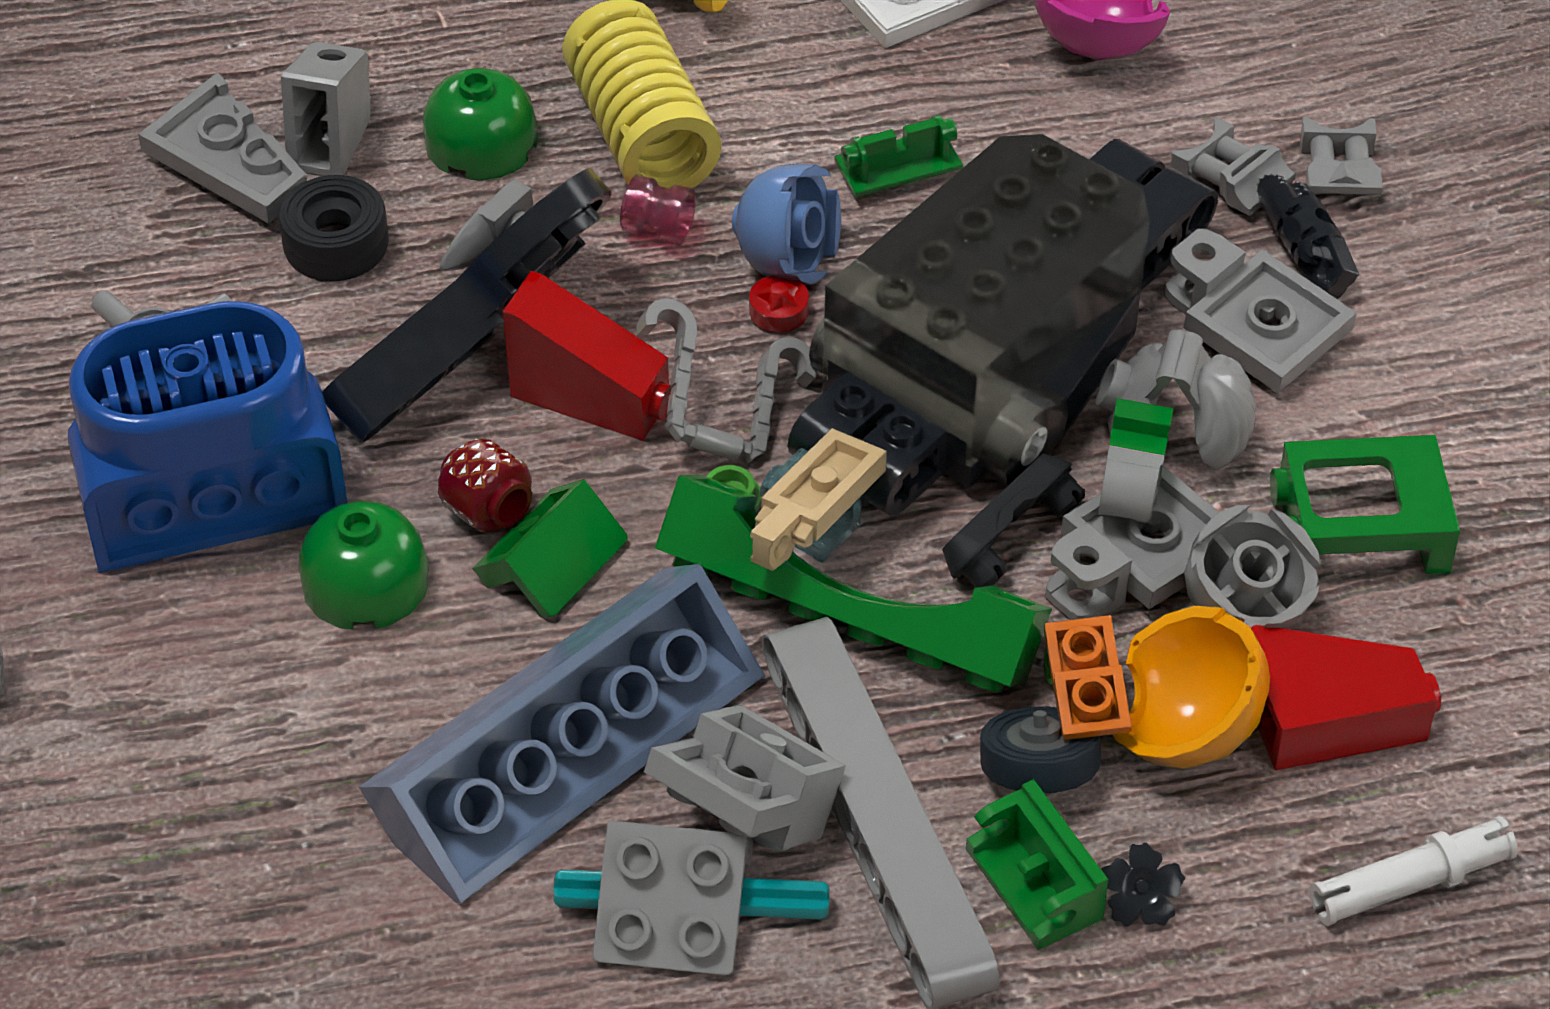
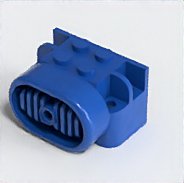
(199, 433)

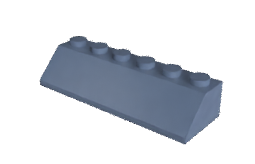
(562, 731)

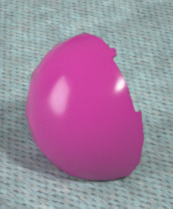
(1103, 26)

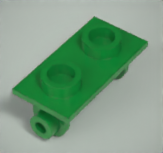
(886, 162)

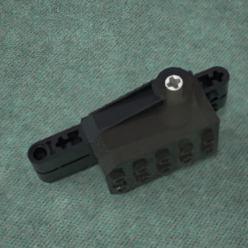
(994, 310)

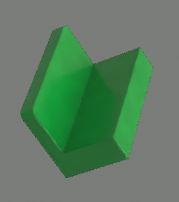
(555, 547)

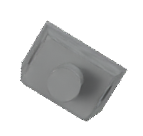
(321, 88)

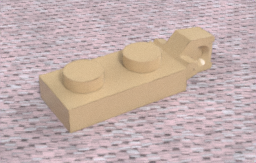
(814, 496)

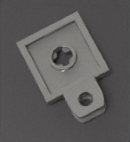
(1234, 294)
(1113, 556)

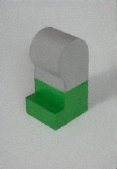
(1135, 459)

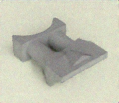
(1331, 176)
(1240, 178)

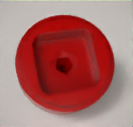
(778, 304)

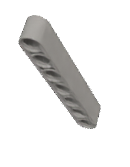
(883, 817)

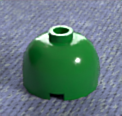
(479, 124)
(363, 565)

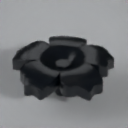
(1142, 887)

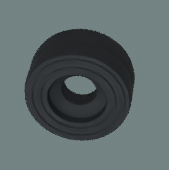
(337, 253)

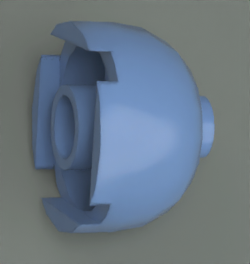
(788, 222)

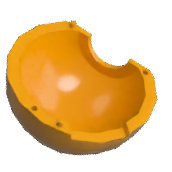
(1195, 687)

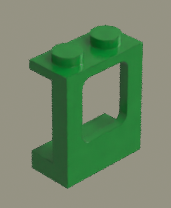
(1421, 488)

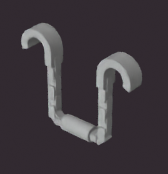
(705, 437)

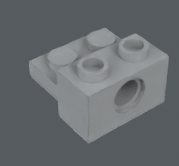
(722, 774)

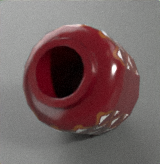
(485, 485)

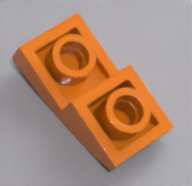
(1087, 677)

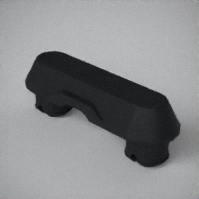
(970, 549)

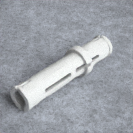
(1440, 860)

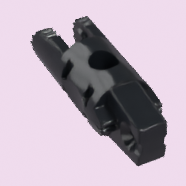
(1308, 233)

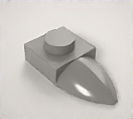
(487, 225)

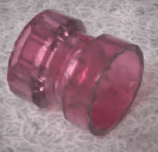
(658, 209)

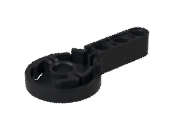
(466, 311)

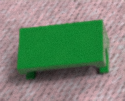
(1038, 866)

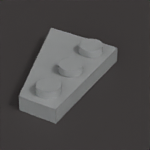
(224, 150)

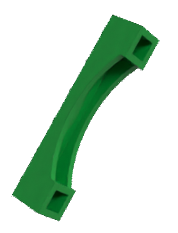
(988, 636)

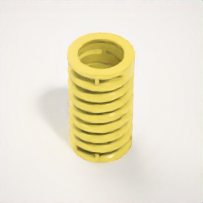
(640, 95)

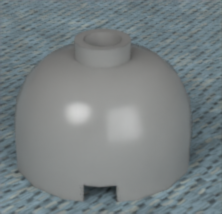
(1253, 567)

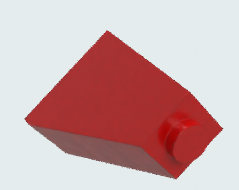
(582, 361)
(1341, 697)

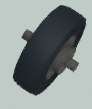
(1030, 746)

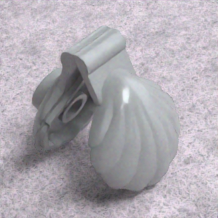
(1213, 386)

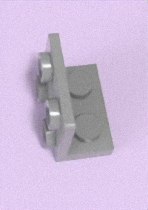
(670, 897)

